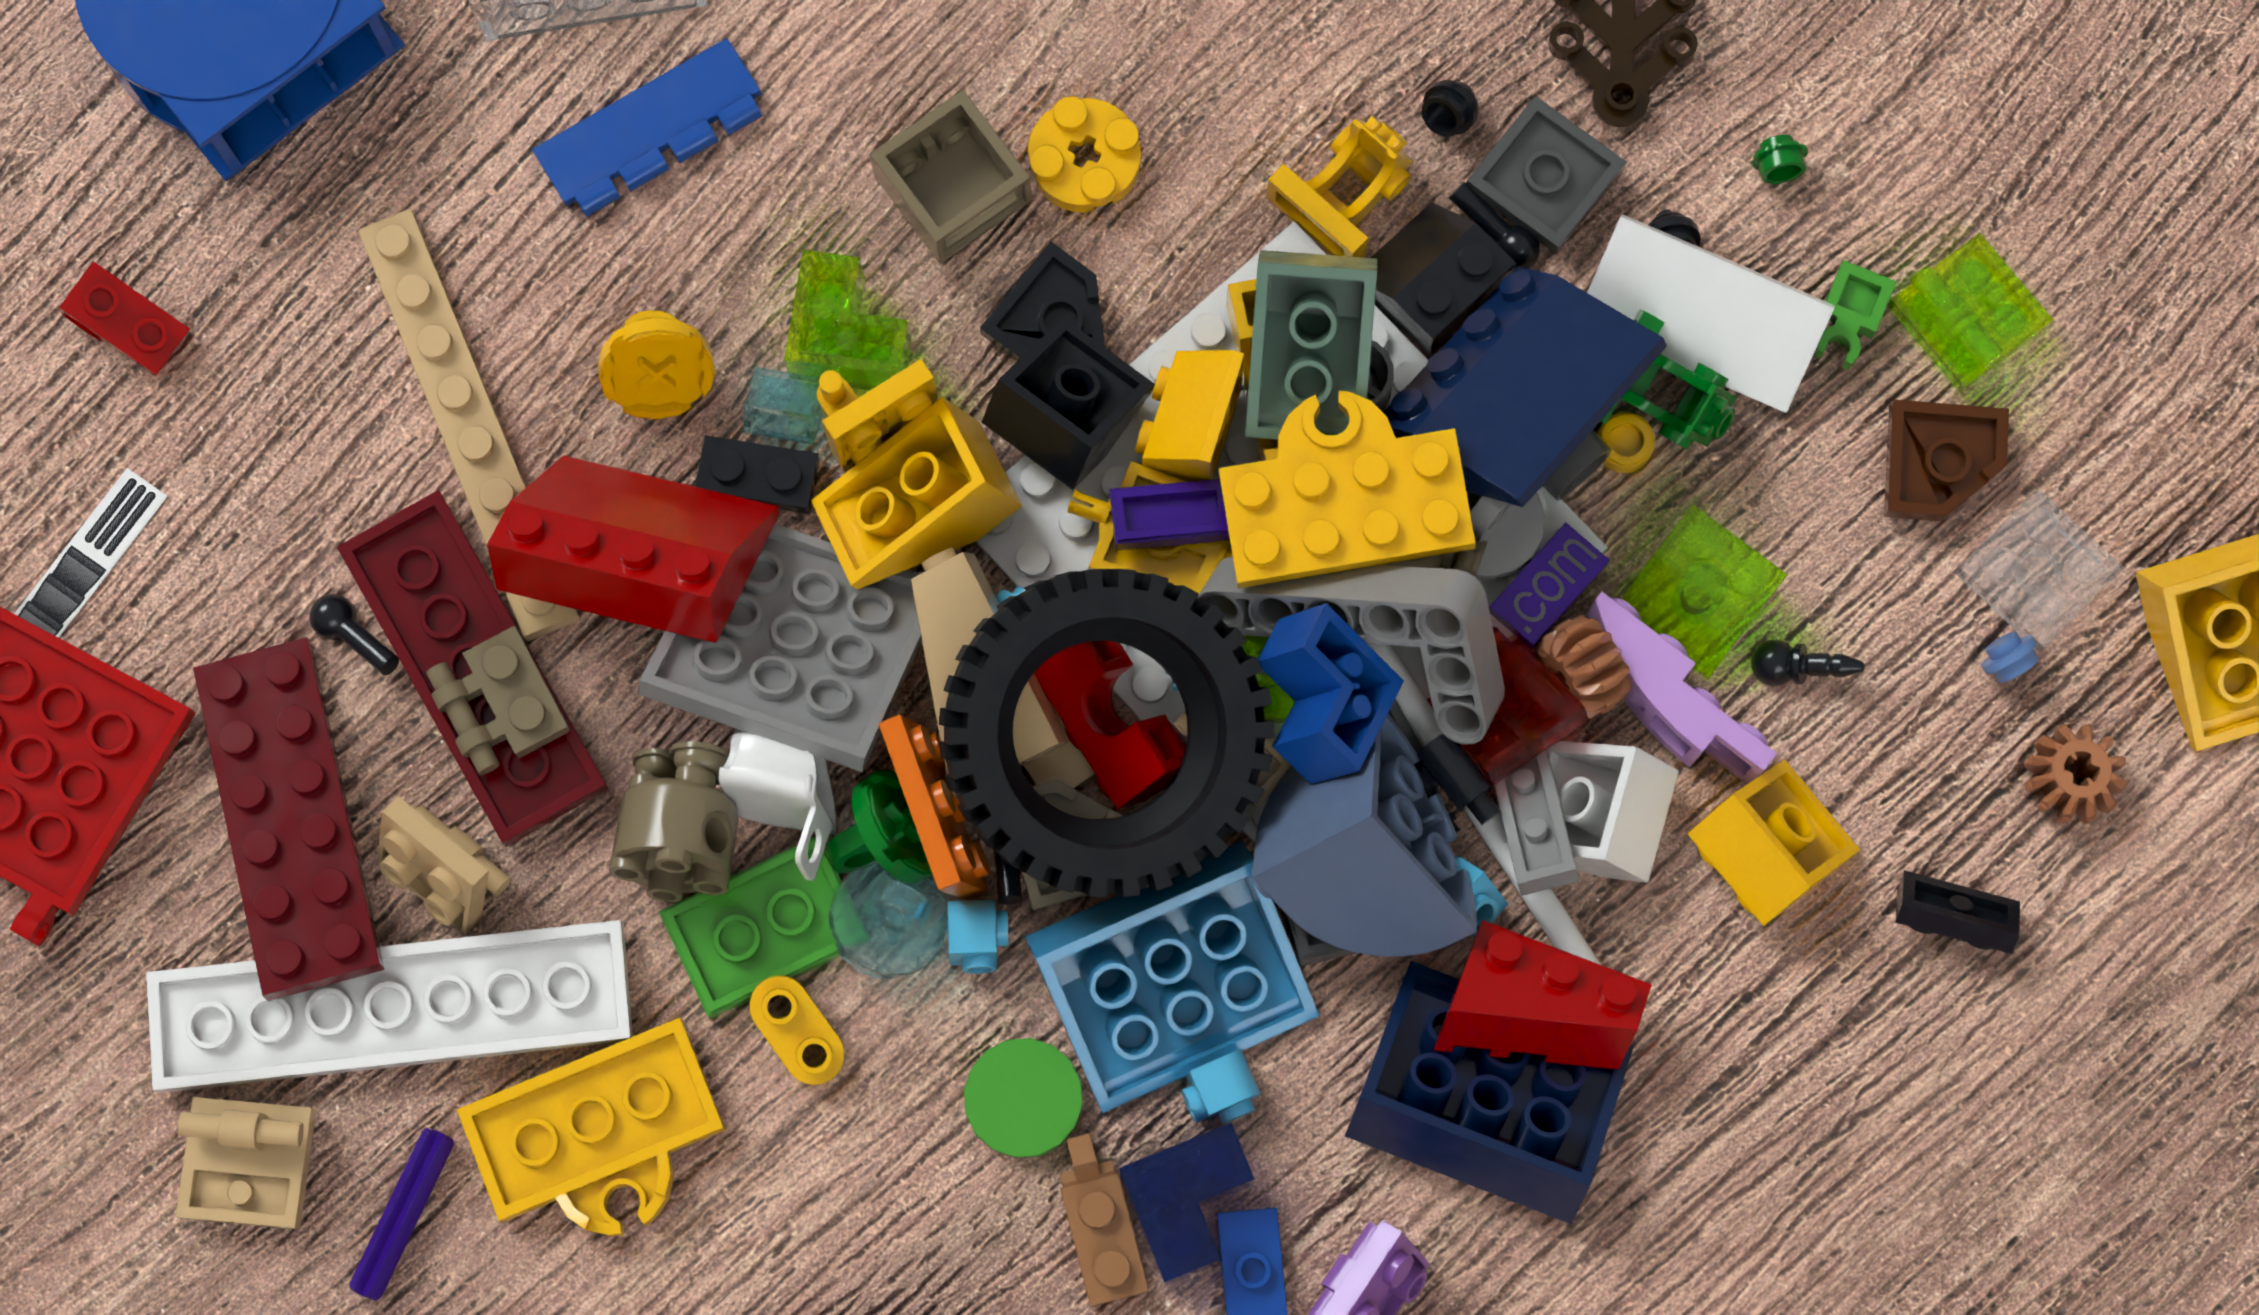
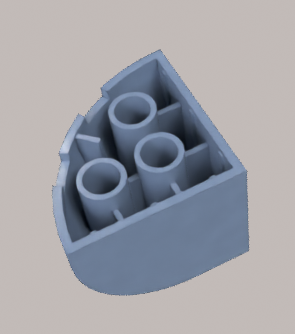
(1366, 857)

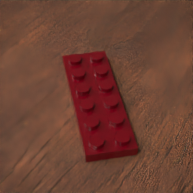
(432, 609)
(288, 819)

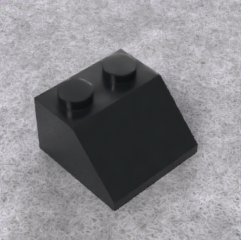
(1437, 275)
(1066, 402)

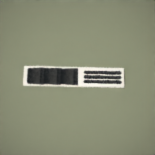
(91, 553)

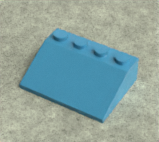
(1172, 978)

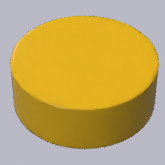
(1630, 442)

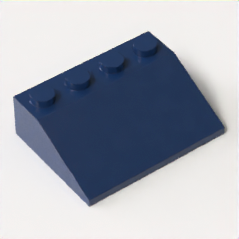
(1525, 382)
(1483, 1119)

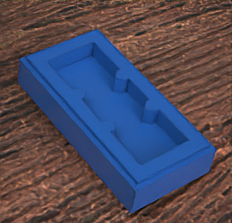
(1252, 1262)

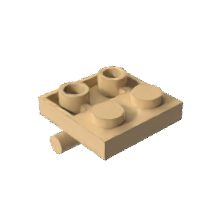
(437, 864)
(245, 1162)

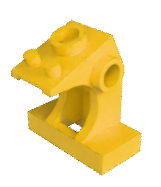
(1370, 152)

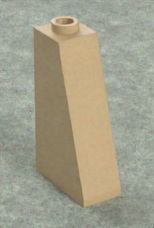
(949, 605)

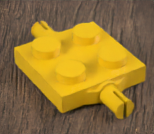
(1181, 564)

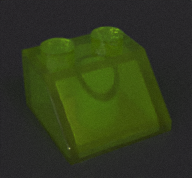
(1704, 589)

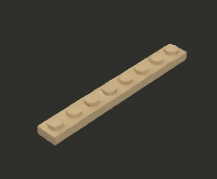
(453, 390)

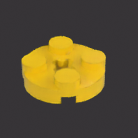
(1071, 125)

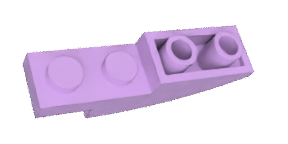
(1678, 715)

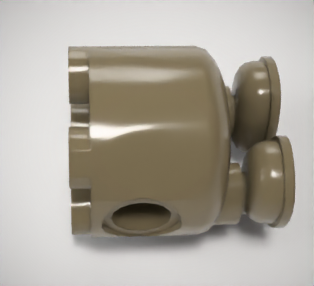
(675, 825)

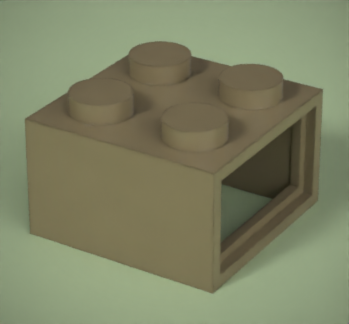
(951, 176)

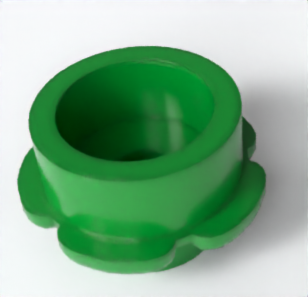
(1780, 159)

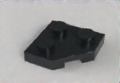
(1045, 294)

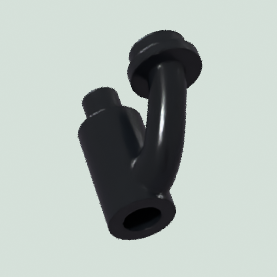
(1459, 777)

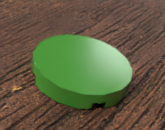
(1023, 1098)

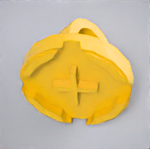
(656, 366)

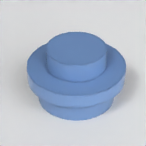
(2010, 656)

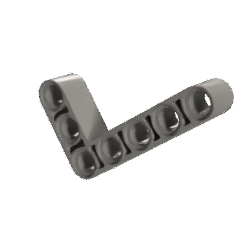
(1395, 606)

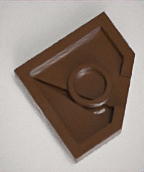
(1940, 456)

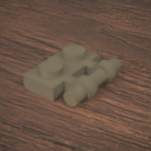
(513, 689)

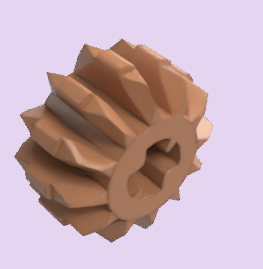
(1587, 664)
(2058, 783)

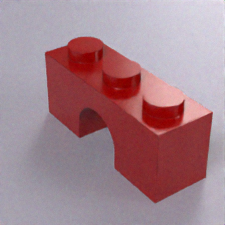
(1127, 759)

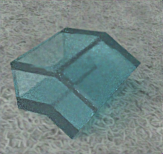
(783, 406)

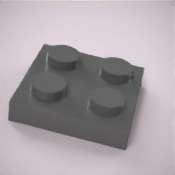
(1546, 174)

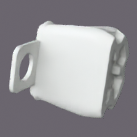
(781, 789)

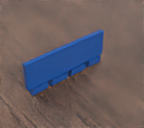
(635, 130)

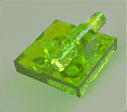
(1969, 312)

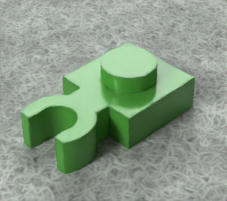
(1859, 307)

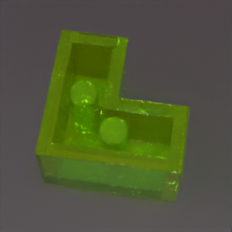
(831, 331)

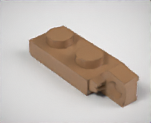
(1101, 1227)

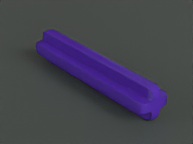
(401, 1214)

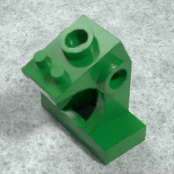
(1704, 407)

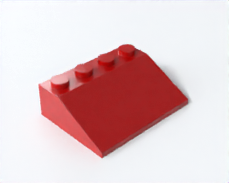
(630, 547)

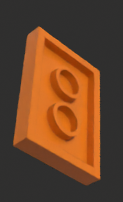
(953, 859)

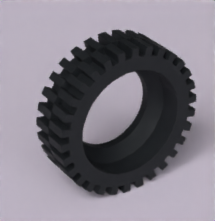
(1220, 753)

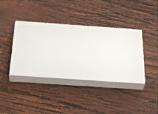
(1713, 310)

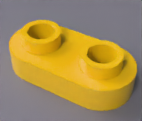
(797, 1029)

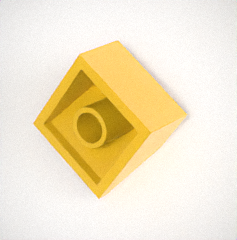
(1193, 413)
(1773, 842)

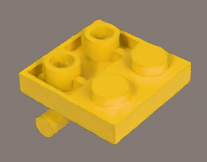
(864, 423)

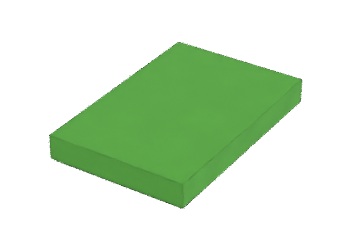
(756, 930)

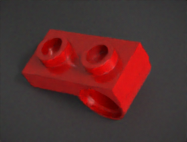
(123, 319)

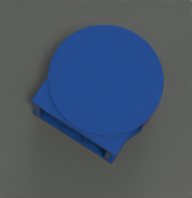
(237, 68)

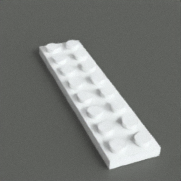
(423, 1008)

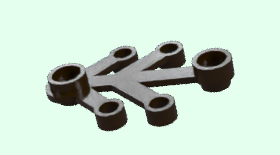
(1622, 36)

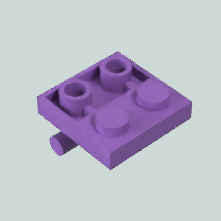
(1374, 1276)

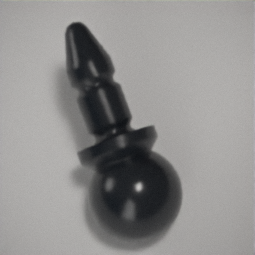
(1777, 663)

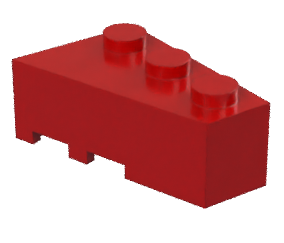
(1542, 1003)

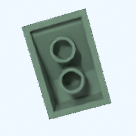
(1309, 337)

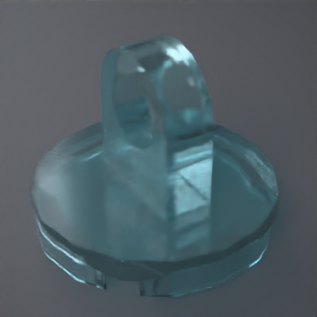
(887, 924)

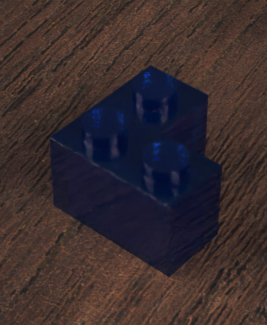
(1172, 1188)

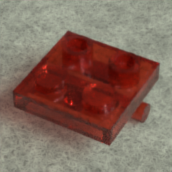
(1531, 716)

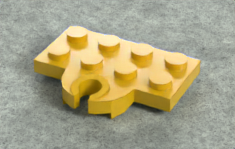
(1345, 498)
(594, 1130)

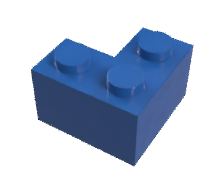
(1337, 690)

